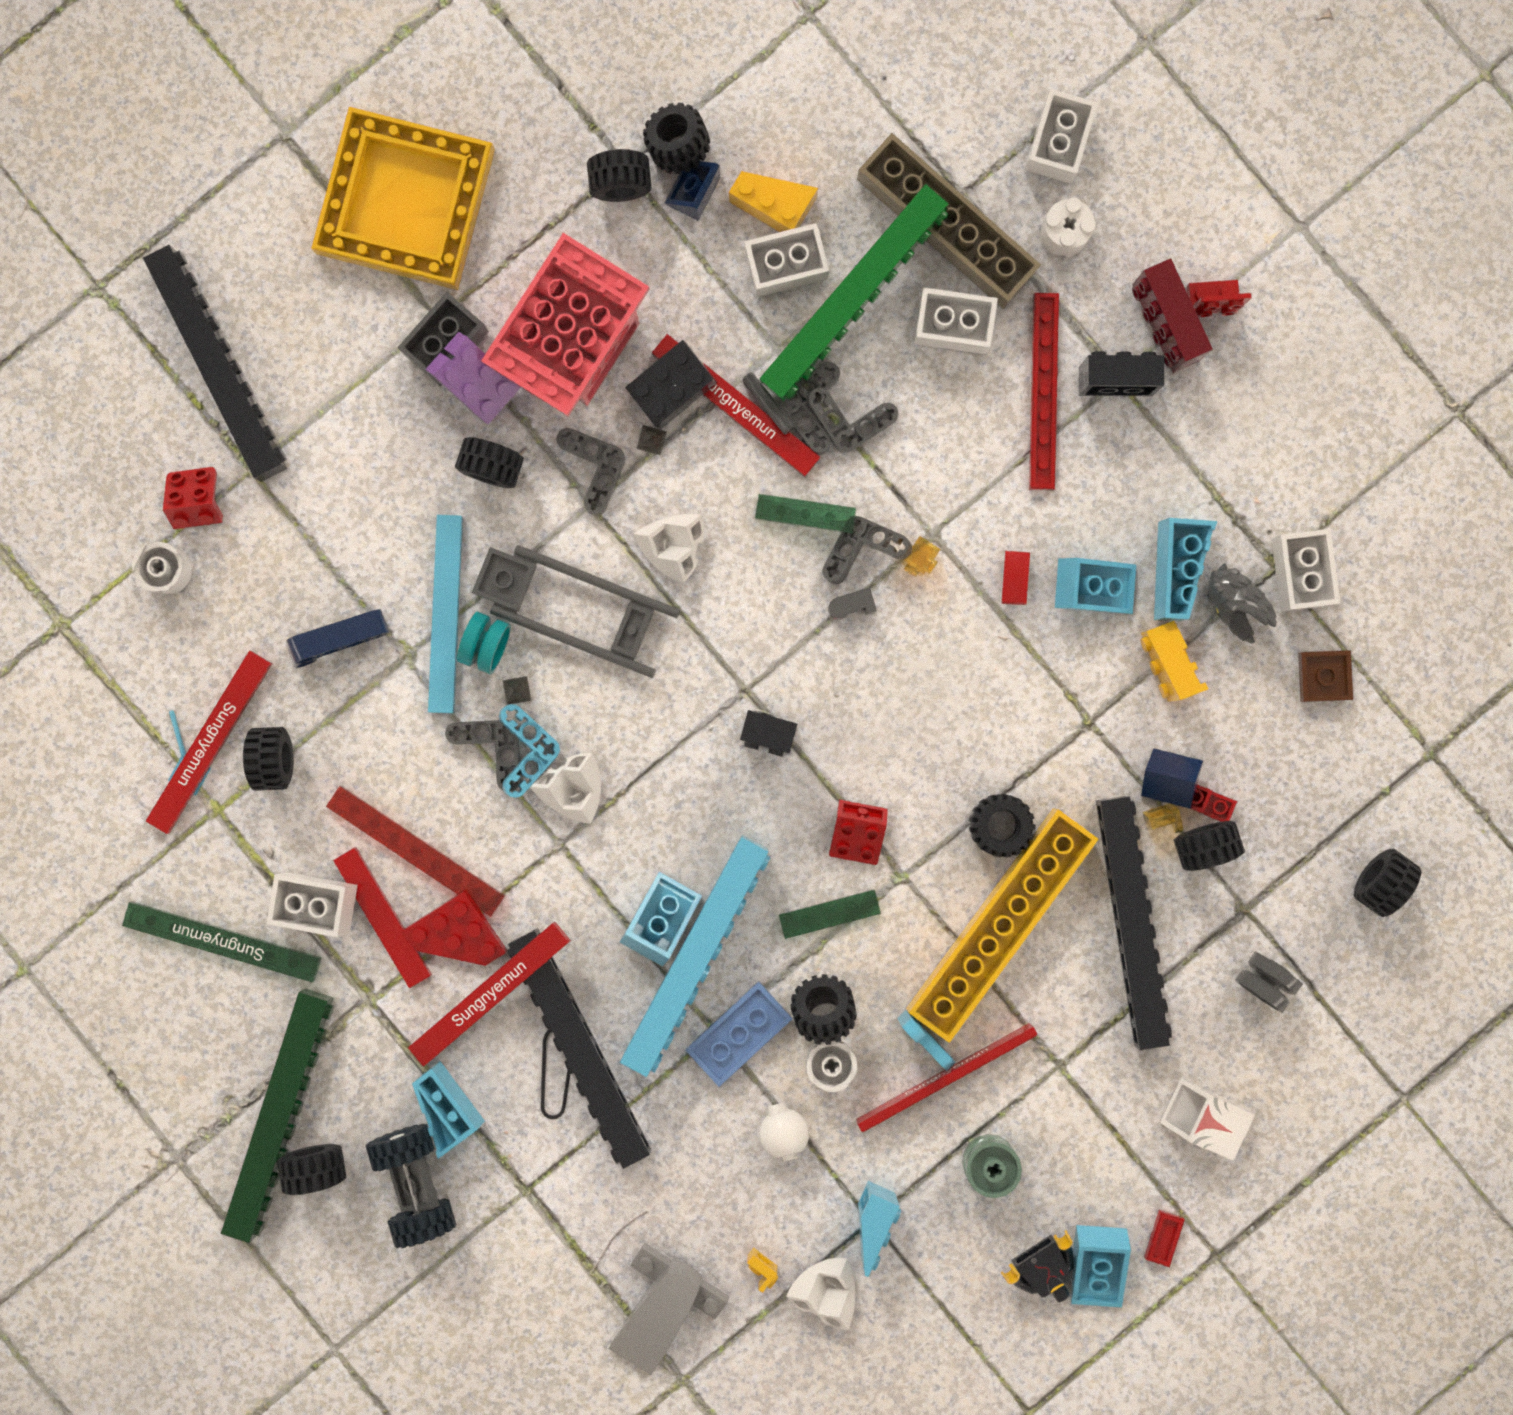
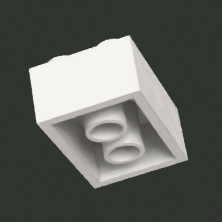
(1061, 136)
(786, 260)
(955, 321)
(1305, 570)
(312, 904)

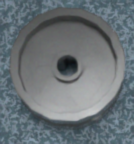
(1268, 982)

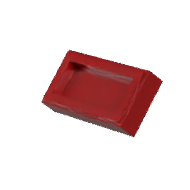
(1164, 1238)

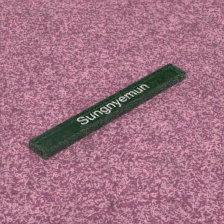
(221, 941)

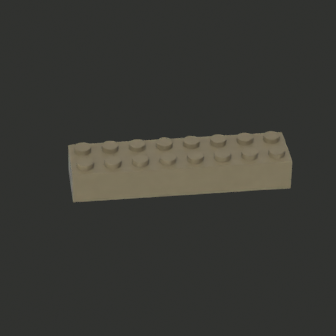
(965, 236)

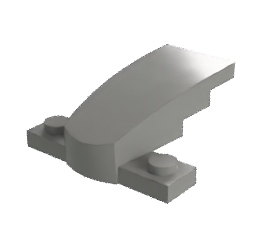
(663, 1308)

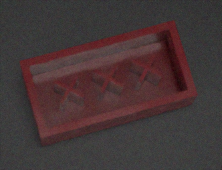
(1171, 316)

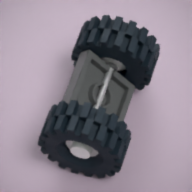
(421, 1213)

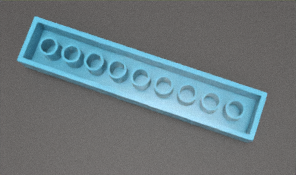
(693, 957)

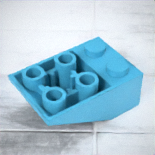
(877, 1212)

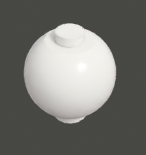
(783, 1132)

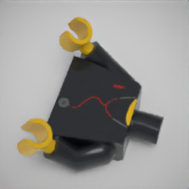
(1044, 1268)

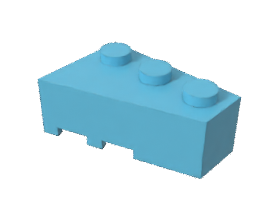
(446, 1108)

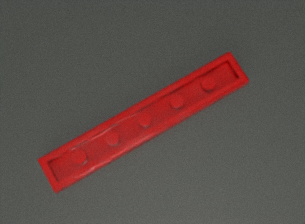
(382, 917)

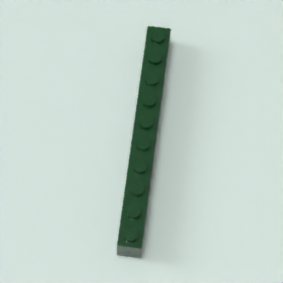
(277, 1115)

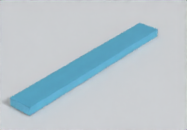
(445, 614)

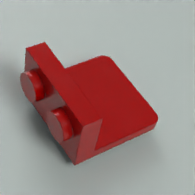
(191, 498)

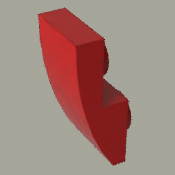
(1015, 578)
(1213, 804)

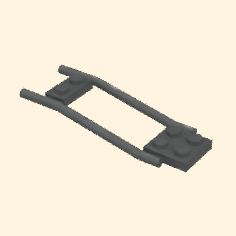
(508, 577)

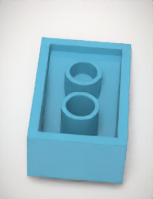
(1095, 585)
(661, 919)
(1100, 1265)

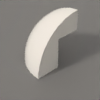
(672, 544)
(571, 788)
(827, 1292)

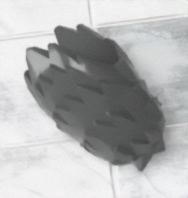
(1236, 596)

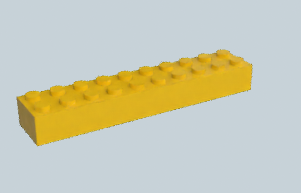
(1001, 924)

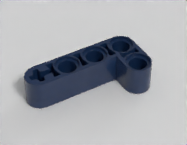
(313, 644)

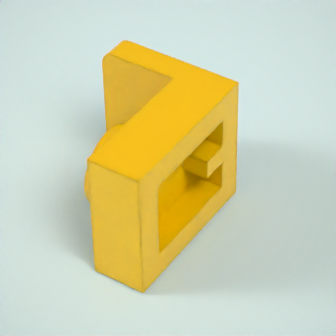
(762, 1265)

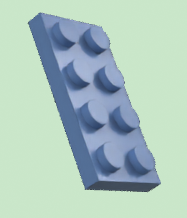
(738, 1033)

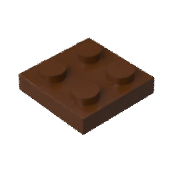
(1325, 676)

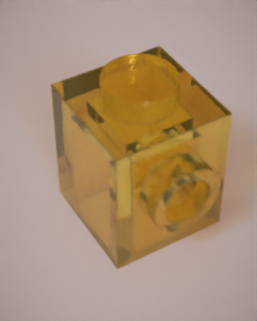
(921, 558)

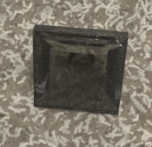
(651, 440)
(516, 690)

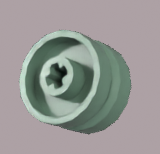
(986, 1152)

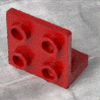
(1217, 297)
(858, 832)

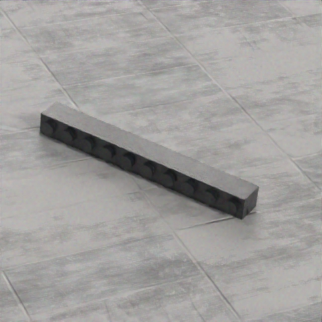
(215, 362)
(1132, 922)
(584, 1059)

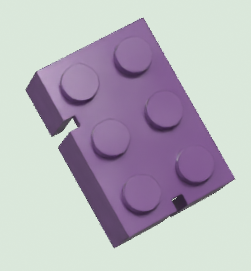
(470, 380)

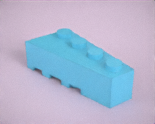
(1179, 565)

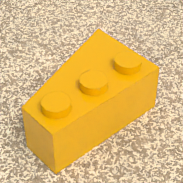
(773, 200)
(1171, 662)

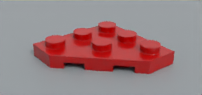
(456, 932)

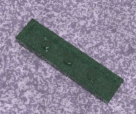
(805, 513)
(829, 913)

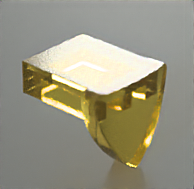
(1164, 816)

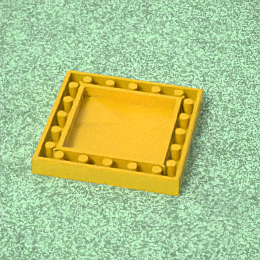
(403, 198)

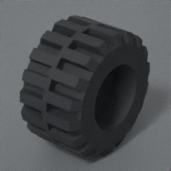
(667, 125)
(619, 175)
(489, 462)
(268, 758)
(1023, 825)
(1209, 845)
(1387, 882)
(829, 1026)
(311, 1169)

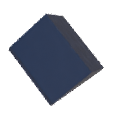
(694, 189)
(1171, 778)

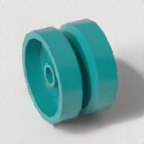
(483, 643)

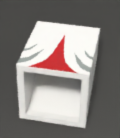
(1207, 1119)

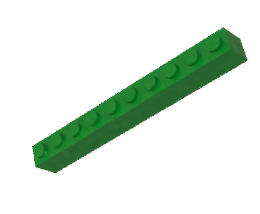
(854, 293)

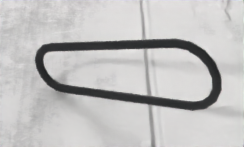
(543, 1082)

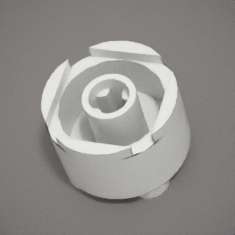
(1068, 241)
(176, 570)
(834, 1078)

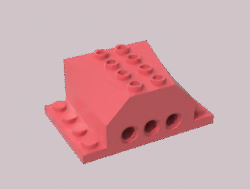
(568, 326)

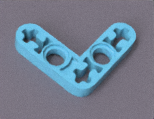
(536, 753)
(920, 1034)

